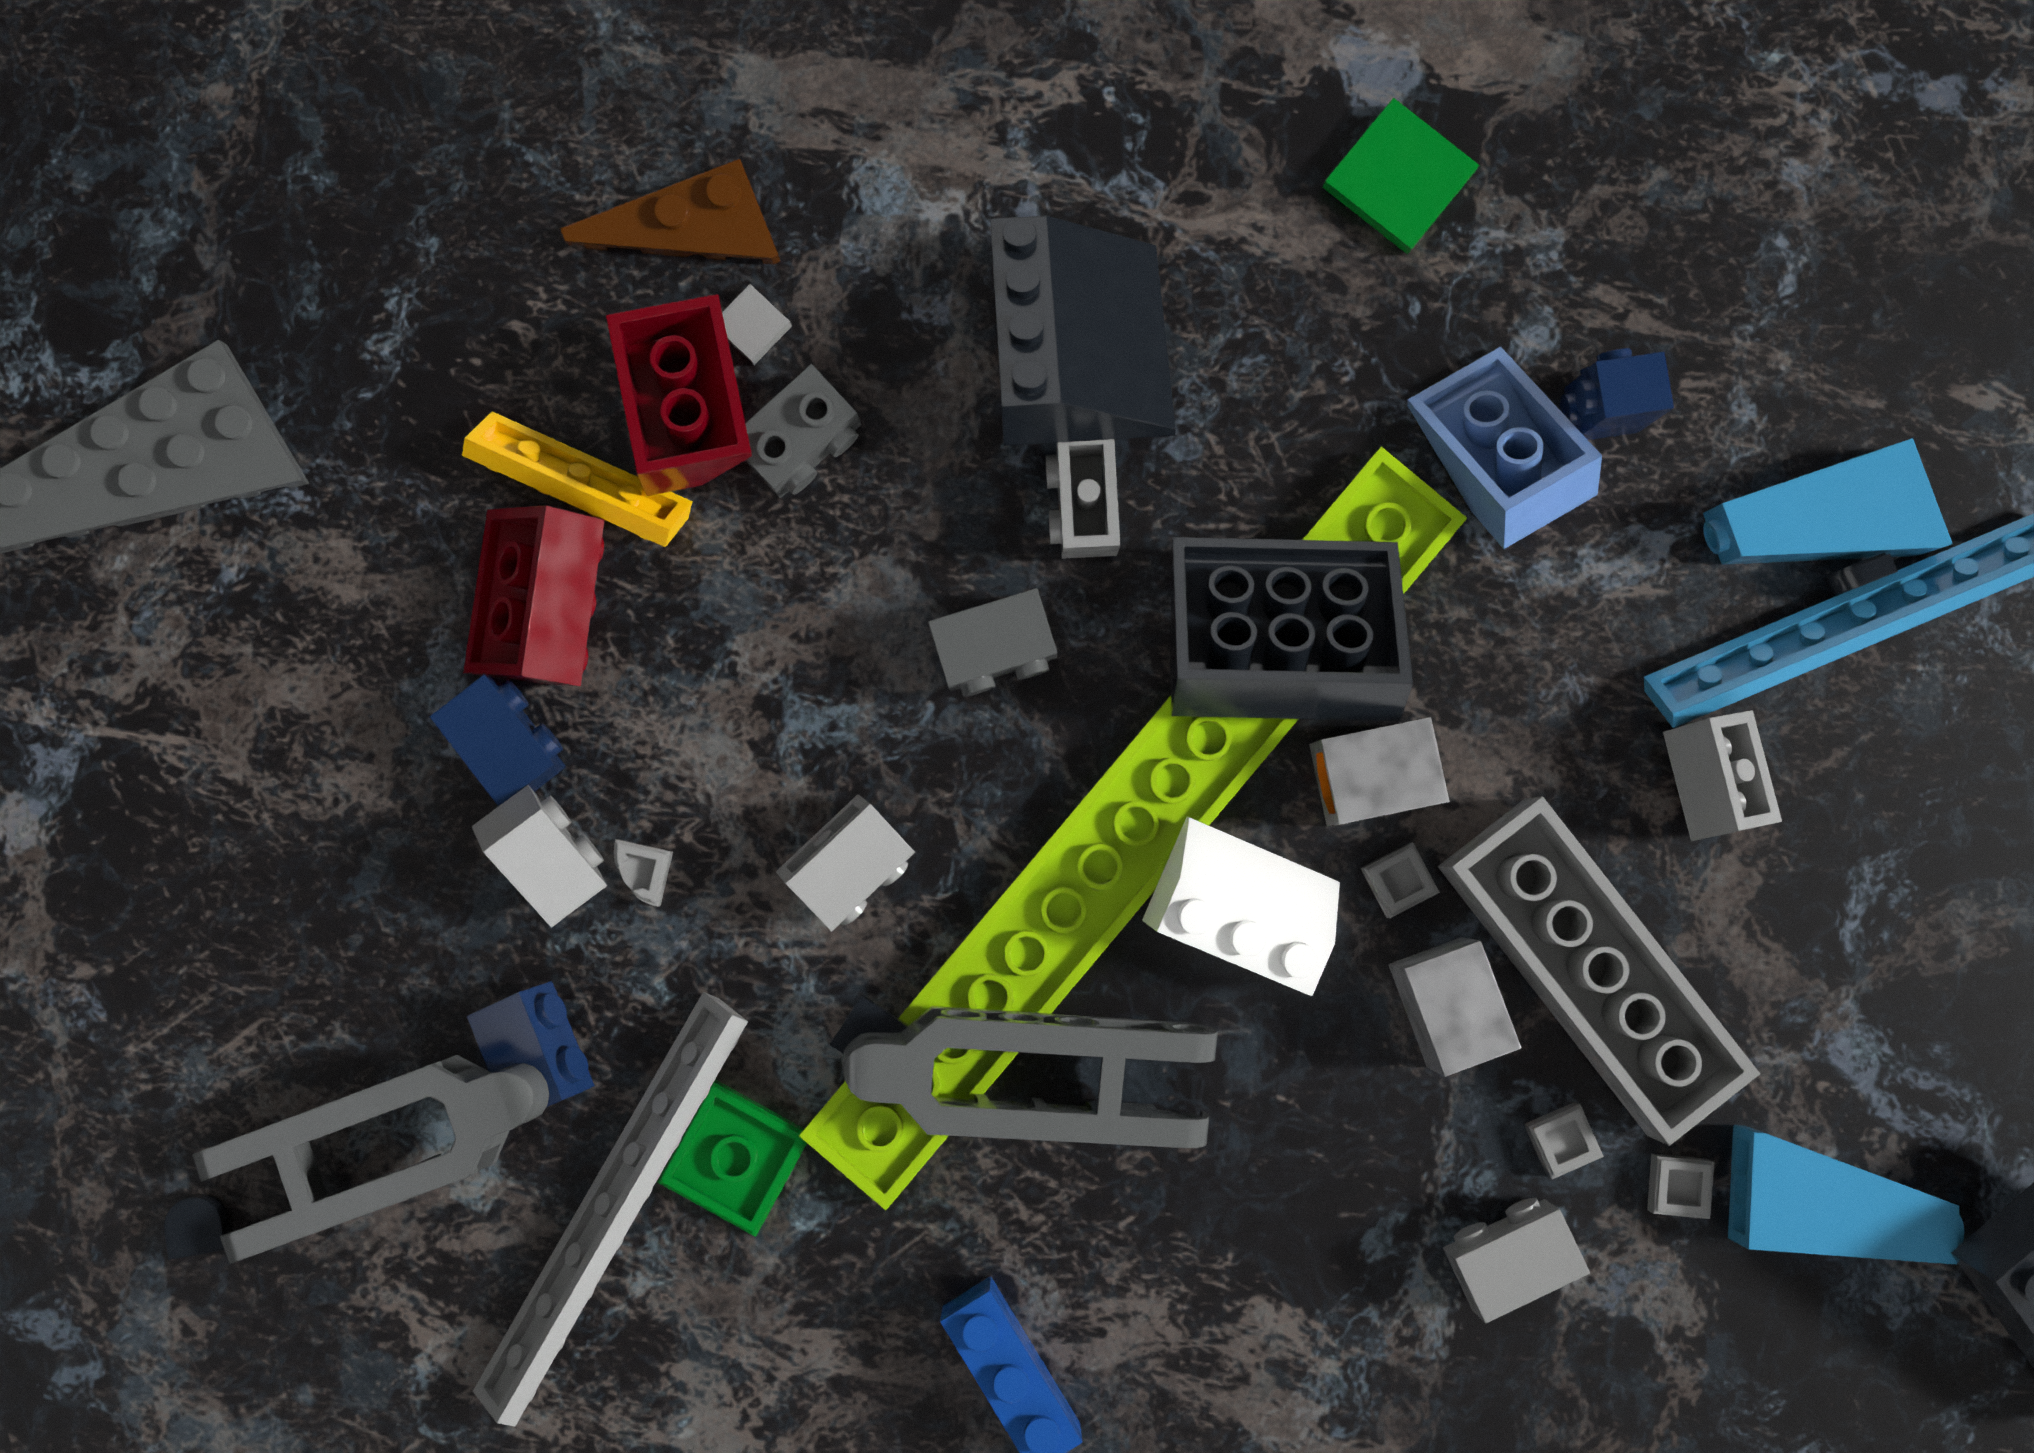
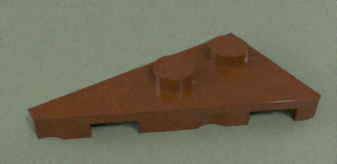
(701, 215)

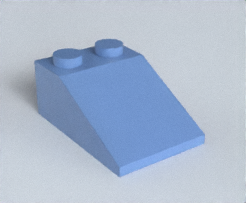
(1507, 447)

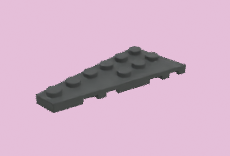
(149, 455)

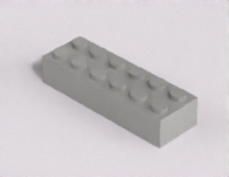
(1599, 970)

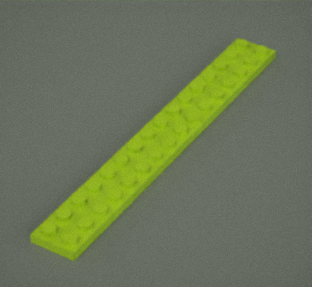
(1105, 861)

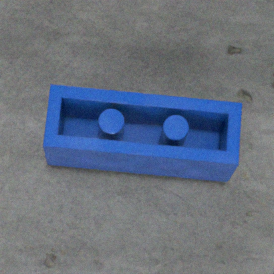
(1010, 1371)

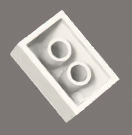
(1246, 906)

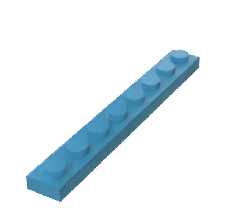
(1844, 624)

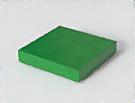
(1400, 176)
(734, 1158)

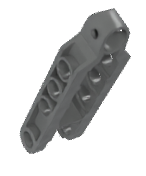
(901, 1065)
(481, 1113)

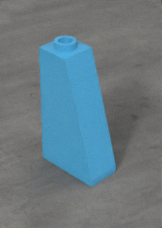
(1834, 514)
(1818, 1205)

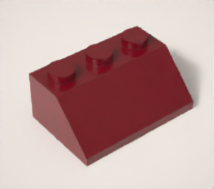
(679, 393)
(534, 595)

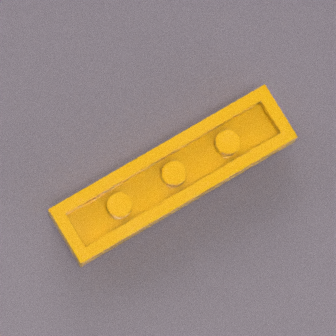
(575, 478)

